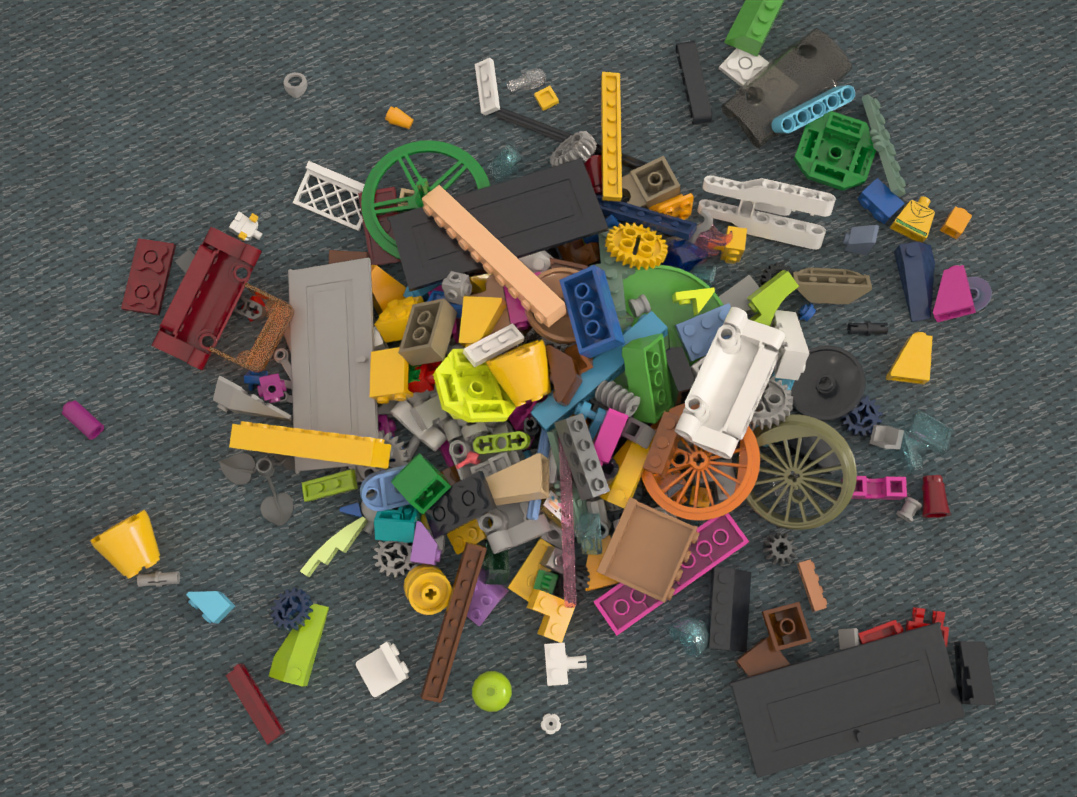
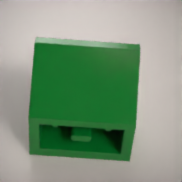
(421, 483)

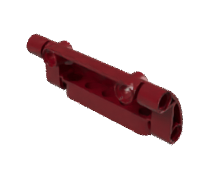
(205, 298)

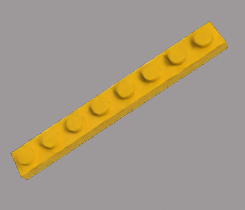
(611, 137)

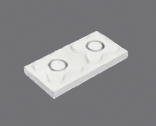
(742, 66)

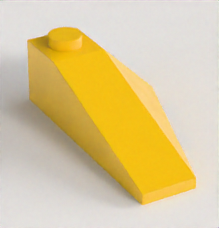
(630, 463)

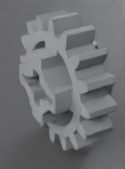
(391, 565)

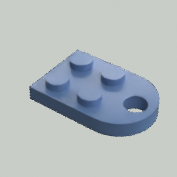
(386, 494)

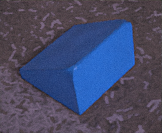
(352, 510)

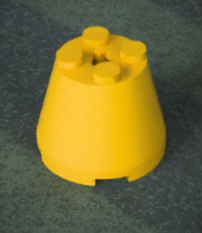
(523, 372)
(129, 544)

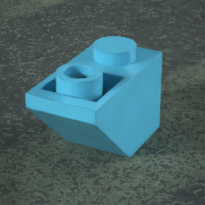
(212, 604)

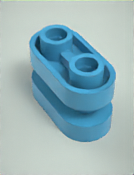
(597, 417)

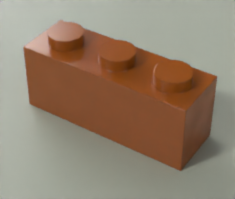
(663, 446)

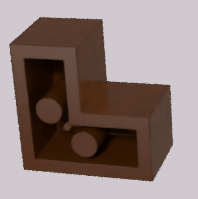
(581, 254)

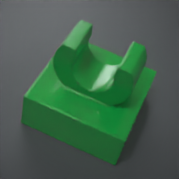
(545, 581)

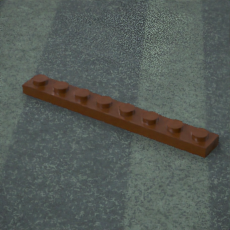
(453, 622)

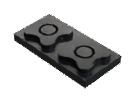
(460, 505)

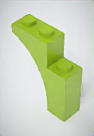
(770, 296)

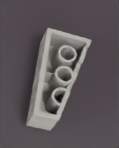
(428, 412)

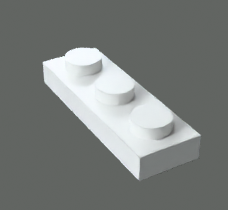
(487, 86)
(493, 345)

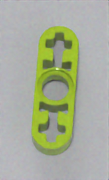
(515, 446)

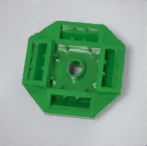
(837, 135)

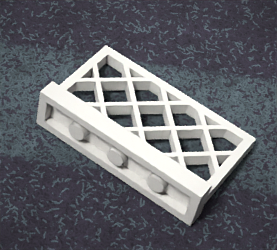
(336, 180)

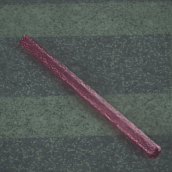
(567, 521)

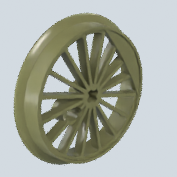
(797, 427)

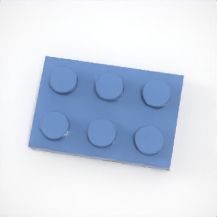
(701, 330)

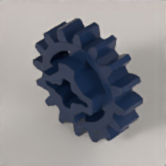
(872, 418)
(291, 609)

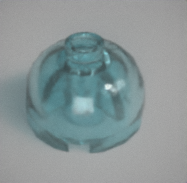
(691, 634)

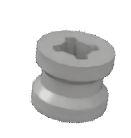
(639, 306)

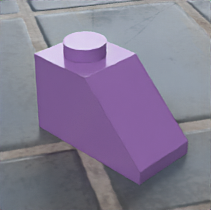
(424, 547)

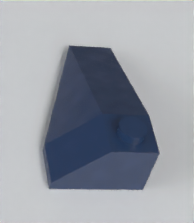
(916, 272)

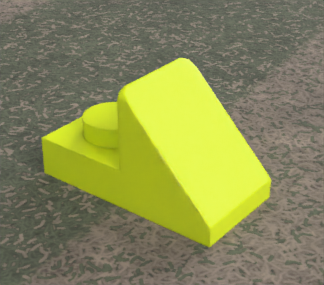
(698, 298)

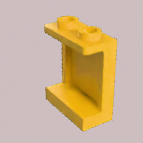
(388, 376)

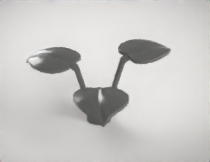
(239, 471)

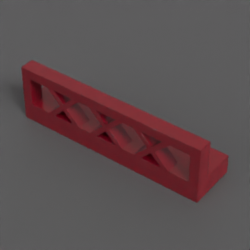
(255, 703)

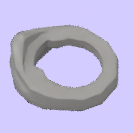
(295, 91)

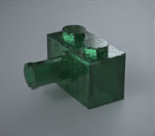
(496, 566)

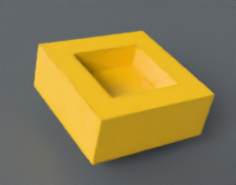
(546, 98)

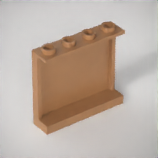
(648, 550)

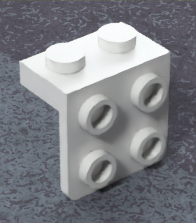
(382, 669)

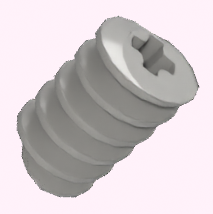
(617, 398)

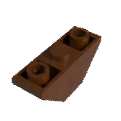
(564, 375)

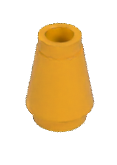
(398, 118)

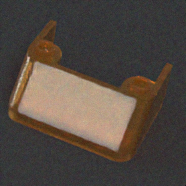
(279, 317)

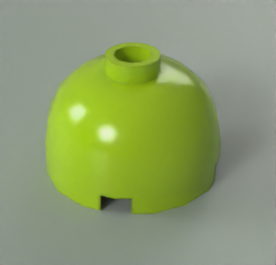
(491, 691)

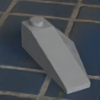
(234, 398)

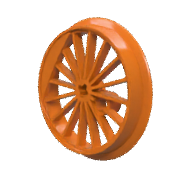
(747, 475)

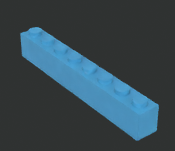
(605, 367)

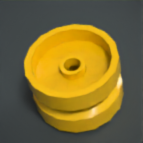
(427, 589)

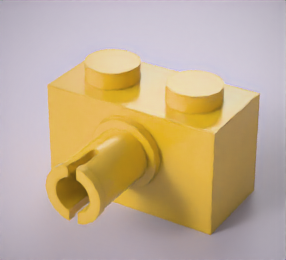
(734, 250)

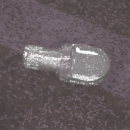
(528, 80)

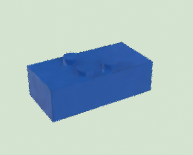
(592, 311)

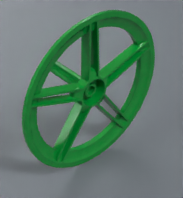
(421, 189)

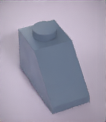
(860, 239)

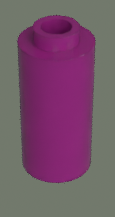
(82, 419)

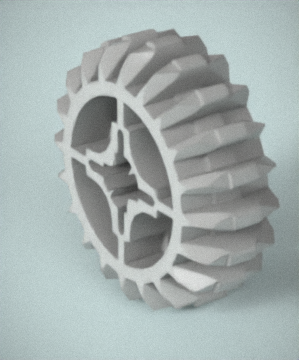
(575, 147)

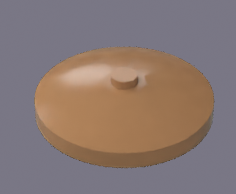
(562, 329)

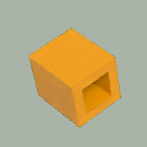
(956, 222)

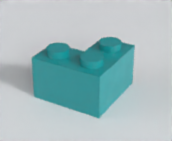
(397, 524)

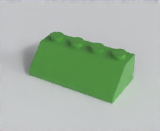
(753, 25)
(648, 377)

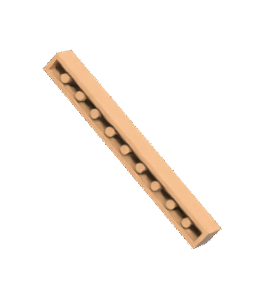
(494, 256)

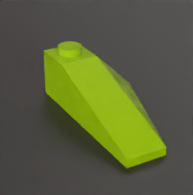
(297, 653)

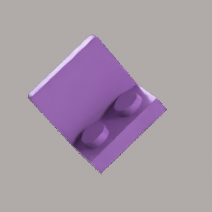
(484, 599)

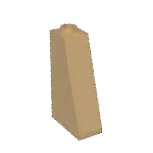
(521, 481)

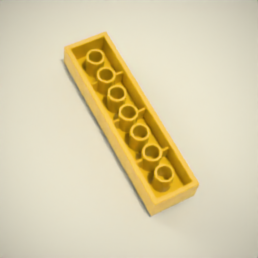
(311, 444)

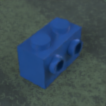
(880, 201)

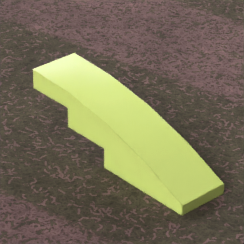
(341, 541)

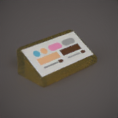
(551, 507)

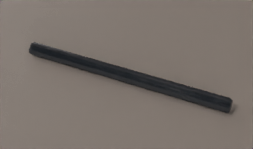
(557, 134)

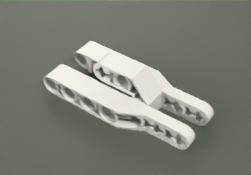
(772, 198)

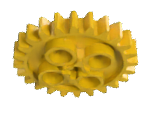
(650, 251)

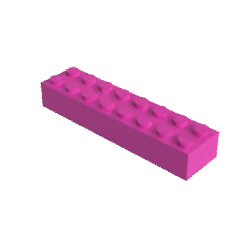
(717, 541)

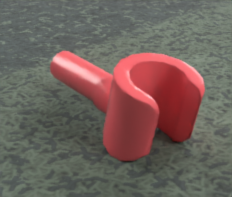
(471, 458)

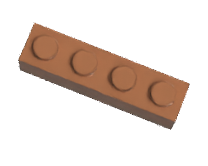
(811, 585)

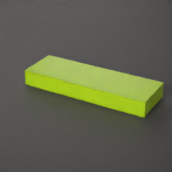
(329, 485)

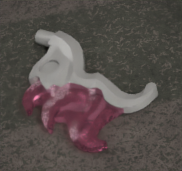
(706, 236)

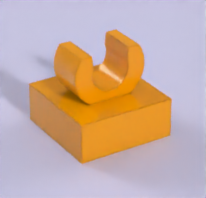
(703, 498)

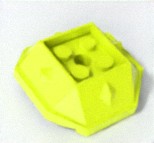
(471, 391)

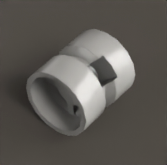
(472, 432)

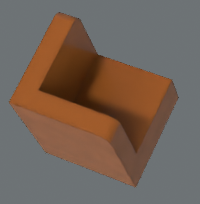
(584, 362)

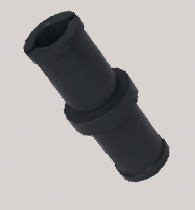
(867, 328)
(528, 424)

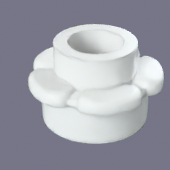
(551, 718)

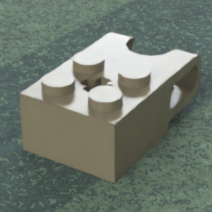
(640, 184)

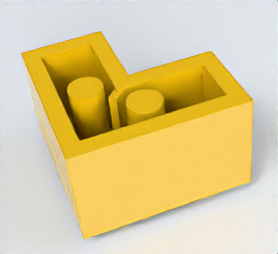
(555, 614)

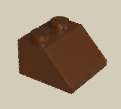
(786, 626)

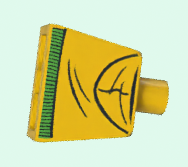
(915, 220)

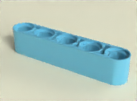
(805, 110)

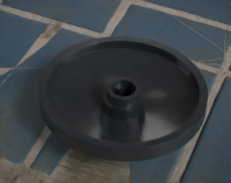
(830, 384)

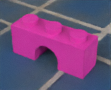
(883, 488)

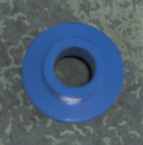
(806, 312)

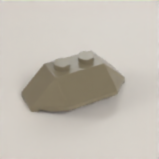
(831, 285)

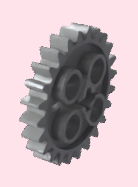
(773, 405)
(396, 453)

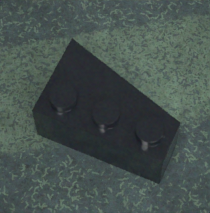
(820, 448)
(973, 673)

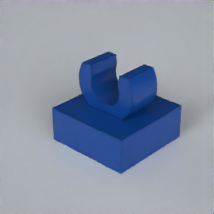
(253, 378)

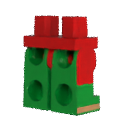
(421, 377)

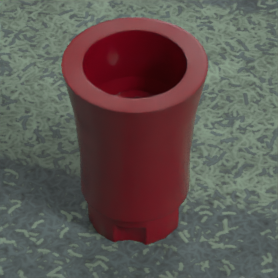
(594, 171)
(934, 497)

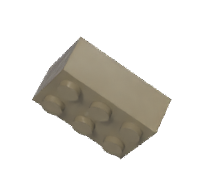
(428, 332)

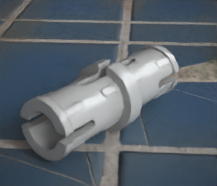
(158, 578)

